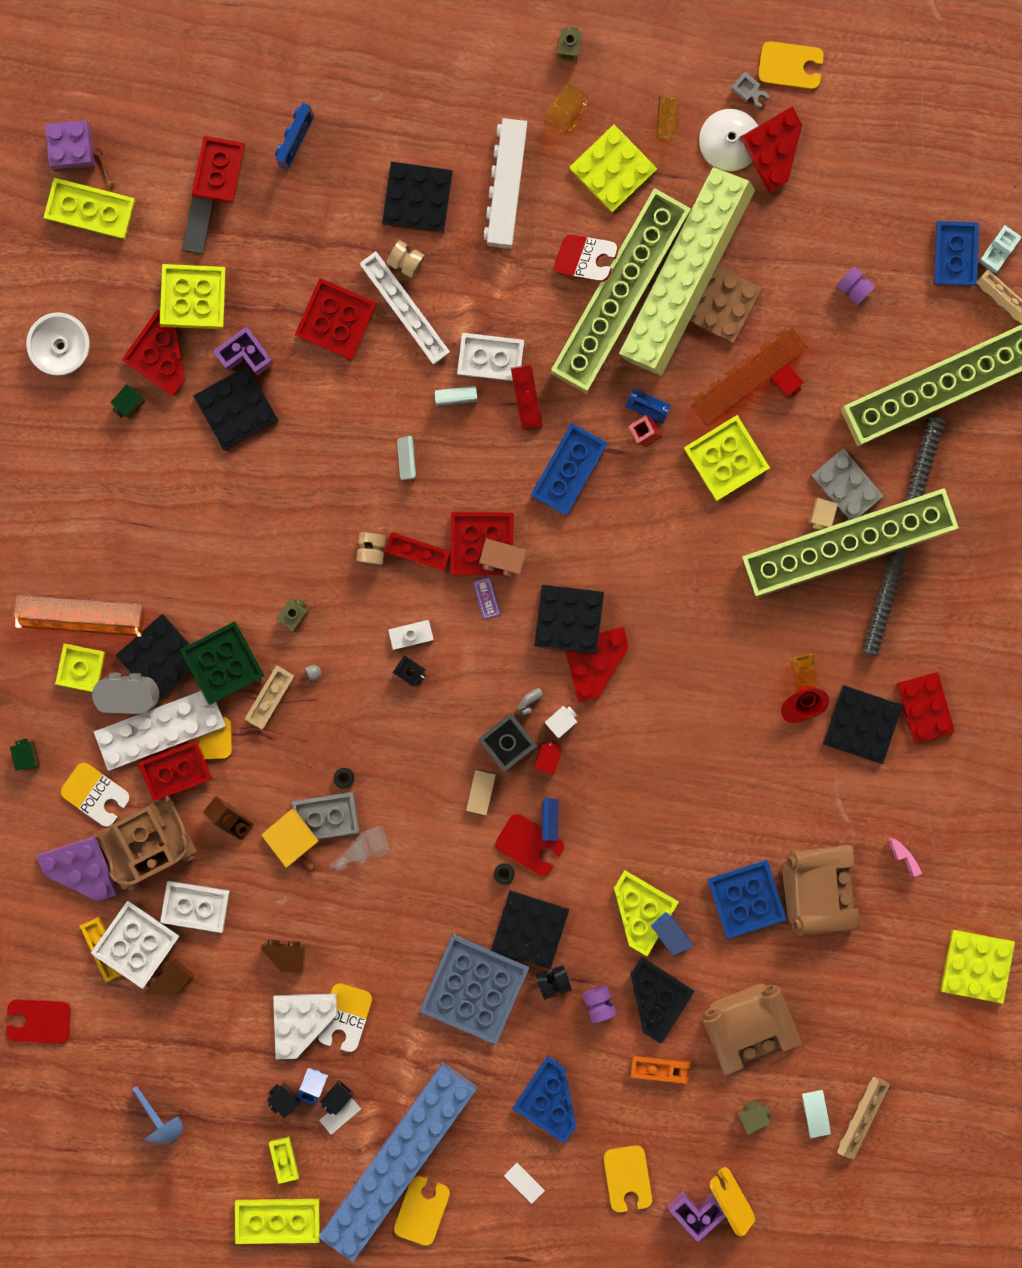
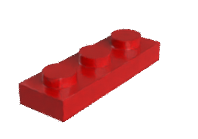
(526, 396)
(417, 551)

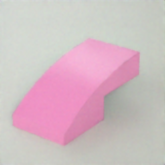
(901, 852)

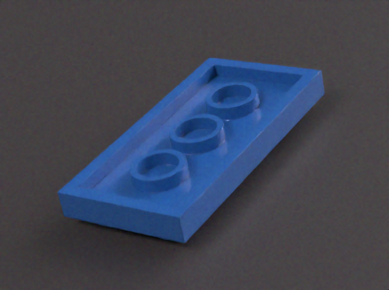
(568, 469)

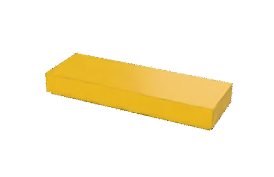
(93, 933)

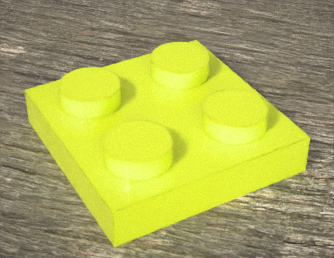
(80, 667)

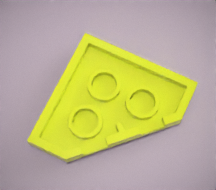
(639, 908)

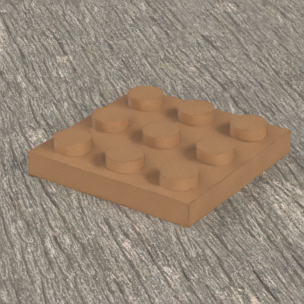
(725, 304)

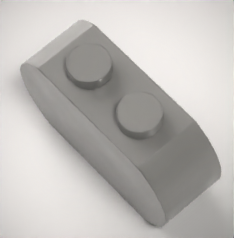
(125, 694)

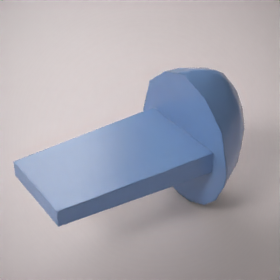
(165, 1133)

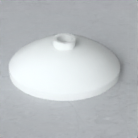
(718, 148)
(48, 334)

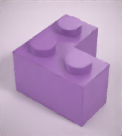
(243, 347)
(696, 1219)

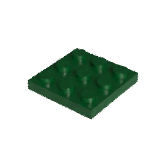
(221, 663)

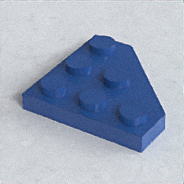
(548, 1100)

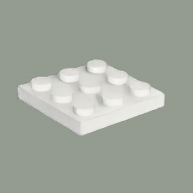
(135, 944)

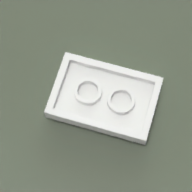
(489, 356)
(195, 906)

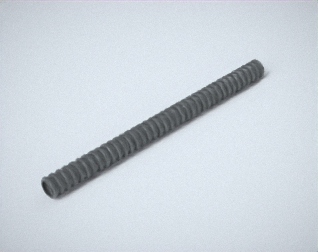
(897, 558)

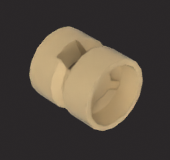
(404, 258)
(374, 555)

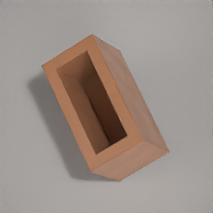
(502, 557)

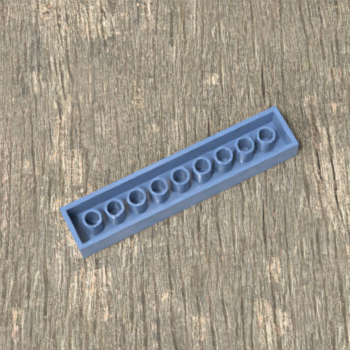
(397, 1161)

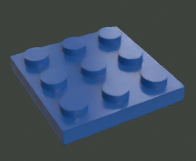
(746, 899)

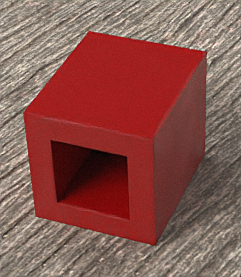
(787, 381)
(645, 431)
(548, 758)

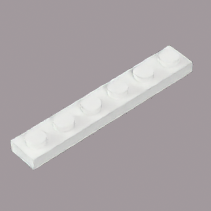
(404, 308)

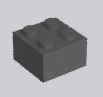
(507, 742)

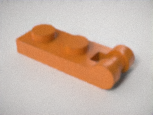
(659, 1069)

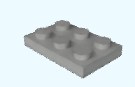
(847, 485)

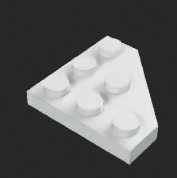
(300, 1020)

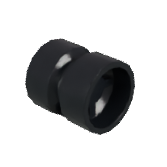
(561, 981)

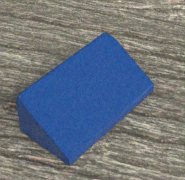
(550, 819)
(671, 934)

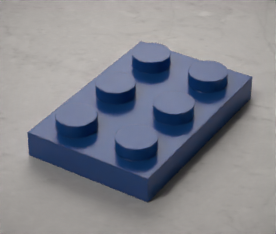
(294, 136)
(956, 253)

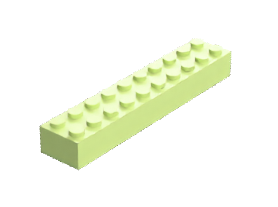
(687, 271)
(621, 292)
(935, 387)
(850, 543)

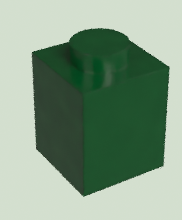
(127, 402)
(24, 755)

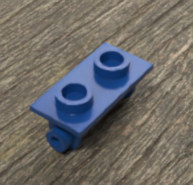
(648, 405)

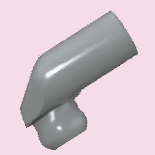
(529, 698)

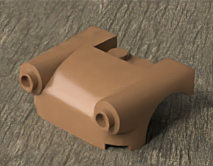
(146, 843)
(820, 890)
(749, 1026)

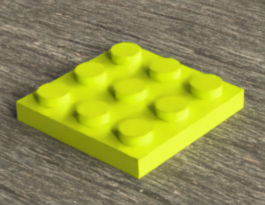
(613, 168)
(192, 296)
(726, 458)
(977, 966)

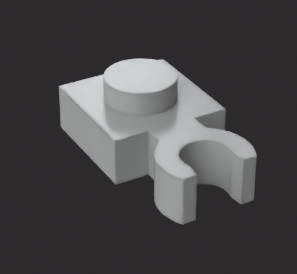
(747, 87)

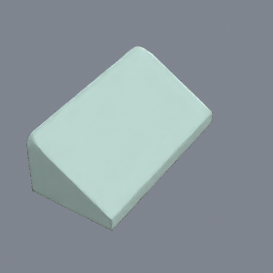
(456, 396)
(406, 458)

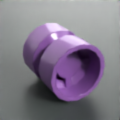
(855, 285)
(599, 1004)

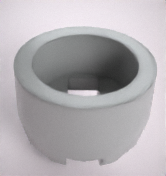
(313, 673)

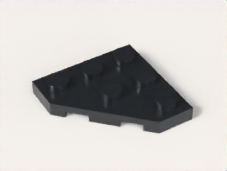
(658, 998)

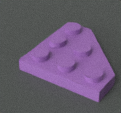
(80, 868)

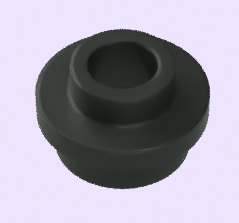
(341, 784)
(504, 880)

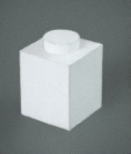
(561, 721)

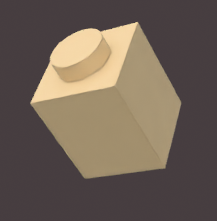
(822, 514)

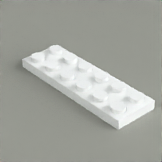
(158, 730)

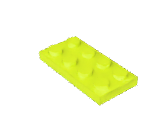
(89, 208)
(277, 1221)

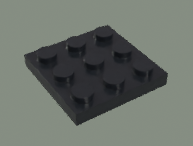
(417, 197)
(235, 408)
(569, 619)
(157, 655)
(862, 724)
(530, 929)

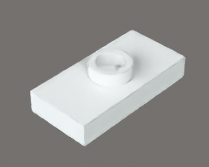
(411, 634)

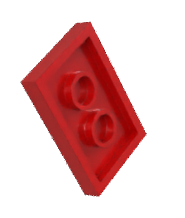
(218, 169)
(925, 707)
(175, 770)

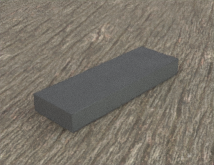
(198, 225)

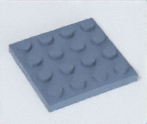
(474, 989)

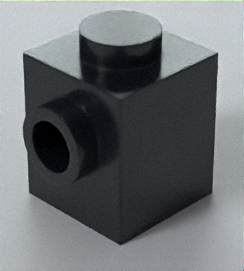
(282, 1099)

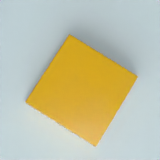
(290, 838)

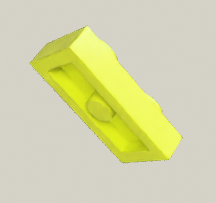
(284, 1160)

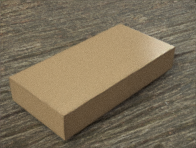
(480, 792)

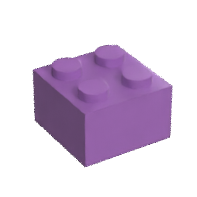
(70, 145)

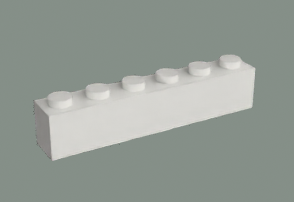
(506, 184)

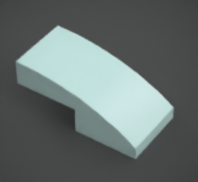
(999, 249)
(816, 1113)

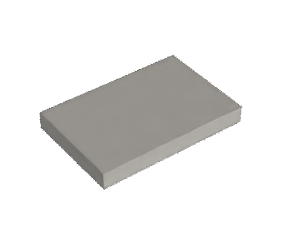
(329, 815)

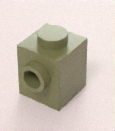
(569, 44)
(292, 614)
(754, 1116)

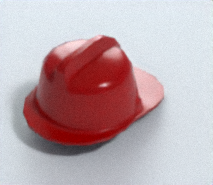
(804, 704)

